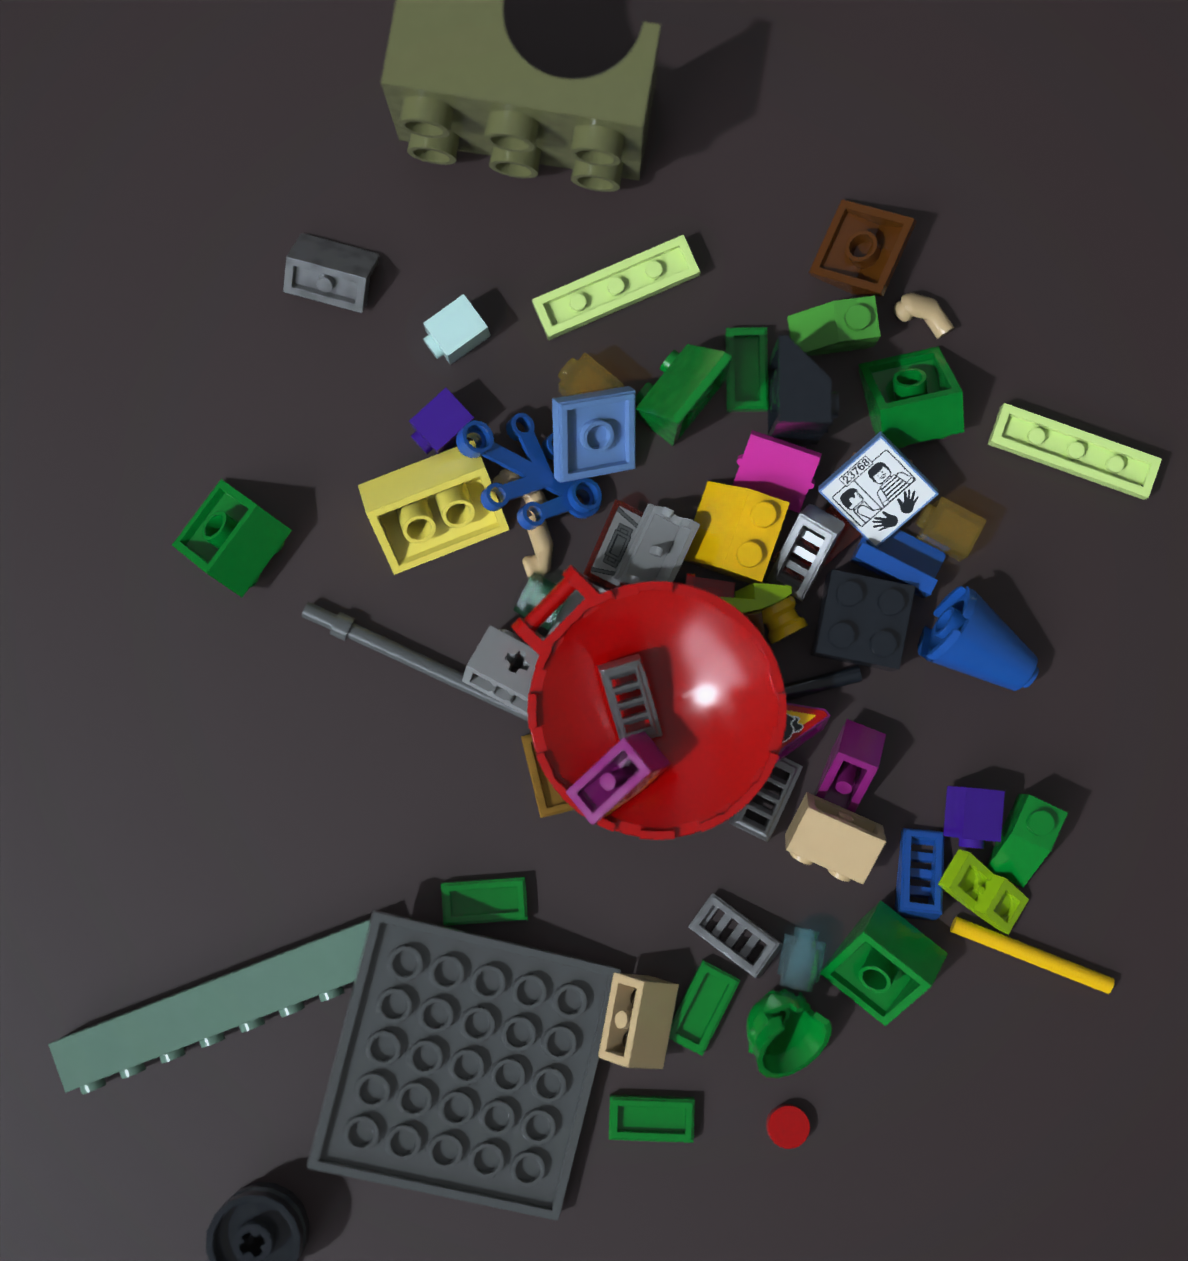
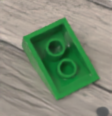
(682, 390)

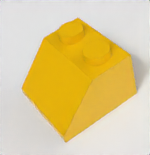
(736, 531)

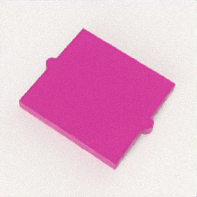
(777, 469)

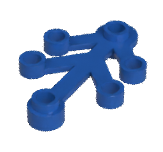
(534, 471)

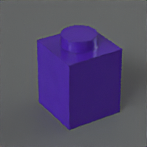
(439, 423)
(973, 815)

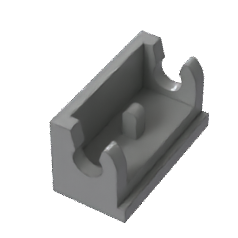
(656, 547)

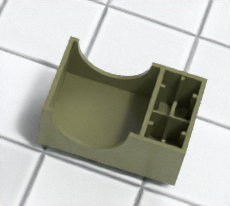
(467, 89)

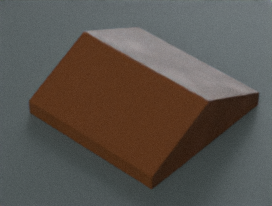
(862, 249)

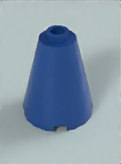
(977, 642)

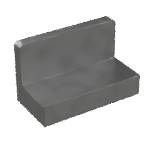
(329, 272)

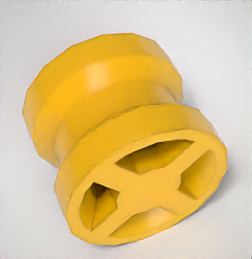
(782, 620)

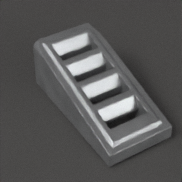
(819, 529)
(621, 668)
(773, 816)
(740, 958)

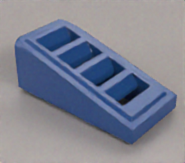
(904, 890)

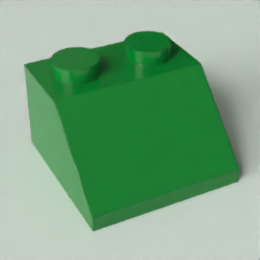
(913, 397)
(231, 538)
(884, 963)

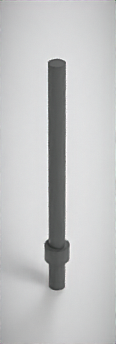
(344, 627)

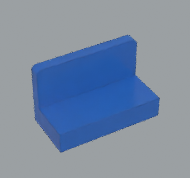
(902, 561)

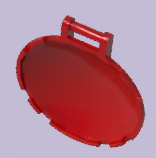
(709, 684)

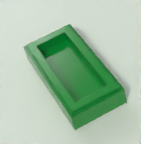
(748, 370)
(484, 901)
(702, 1007)
(651, 1118)

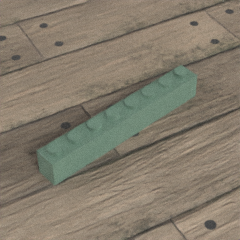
(209, 1010)

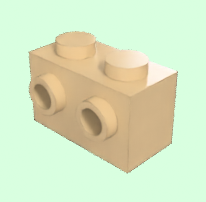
(834, 839)
(638, 1021)

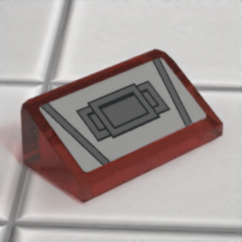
(612, 544)

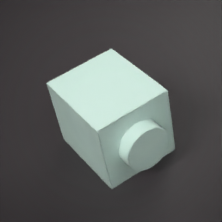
(455, 330)

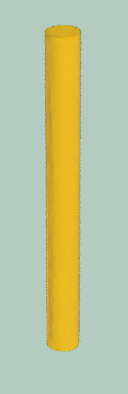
(1032, 955)

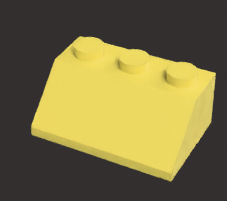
(431, 508)

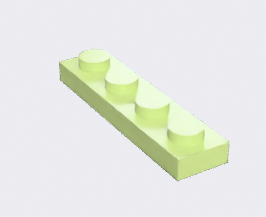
(616, 287)
(1074, 451)

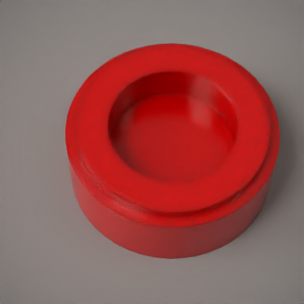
(787, 1126)

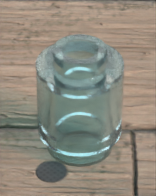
(801, 959)

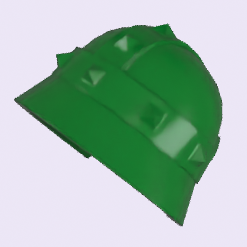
(785, 1033)

